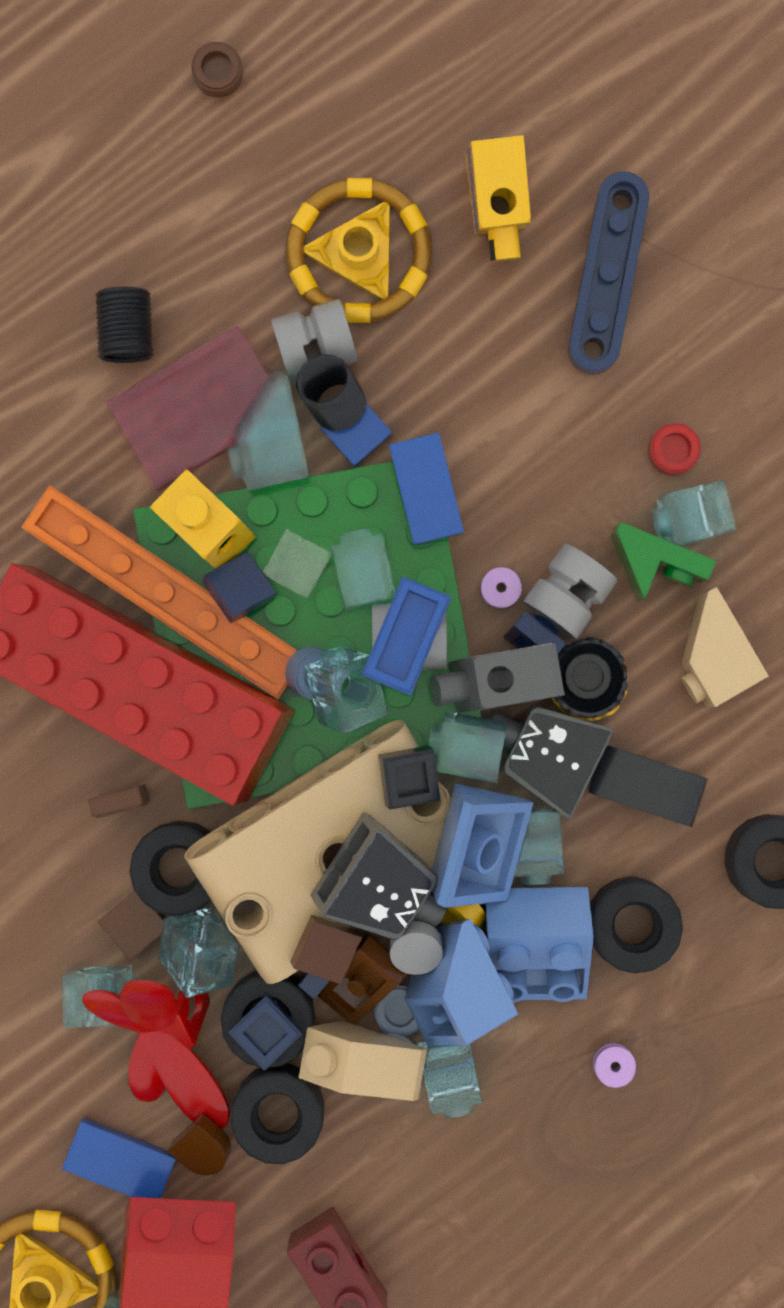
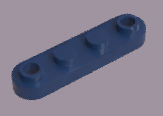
(608, 272)

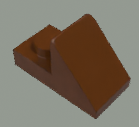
(365, 983)

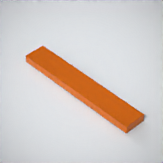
(159, 590)

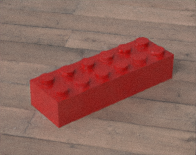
(136, 685)

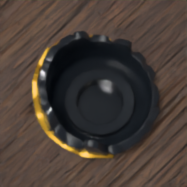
(592, 679)

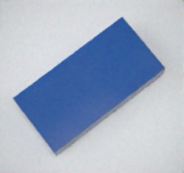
(426, 489)
(406, 636)
(118, 1161)

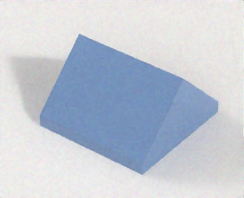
(479, 846)

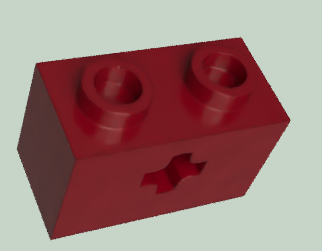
(334, 1264)

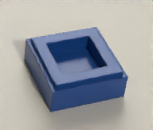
(361, 439)

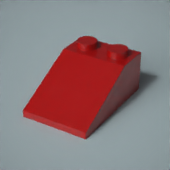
(177, 1253)

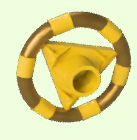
(359, 248)
(43, 1276)

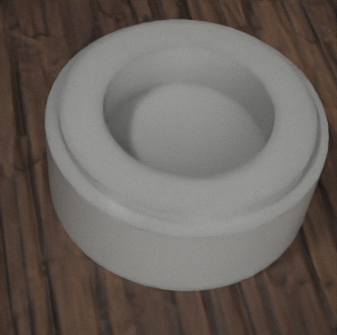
(418, 949)

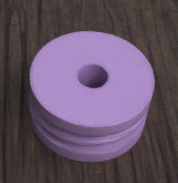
(512, 588)
(619, 1075)

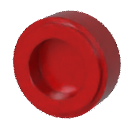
(674, 449)

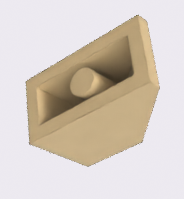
(718, 654)
(362, 1062)

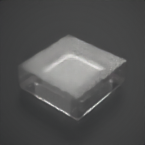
(297, 564)

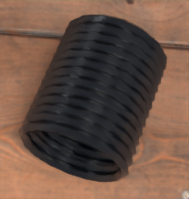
(124, 324)
(318, 376)

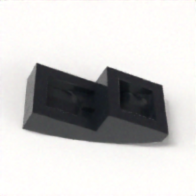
(648, 785)

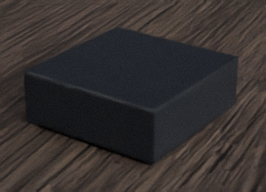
(409, 777)

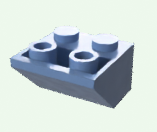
(542, 942)
(463, 993)

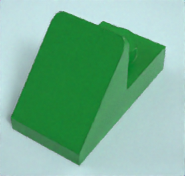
(644, 552)

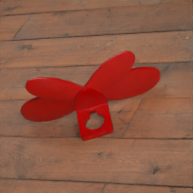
(164, 1046)

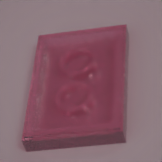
(190, 407)

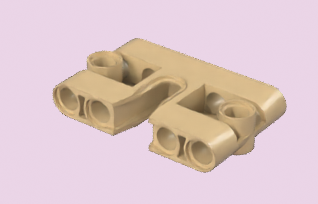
(280, 842)

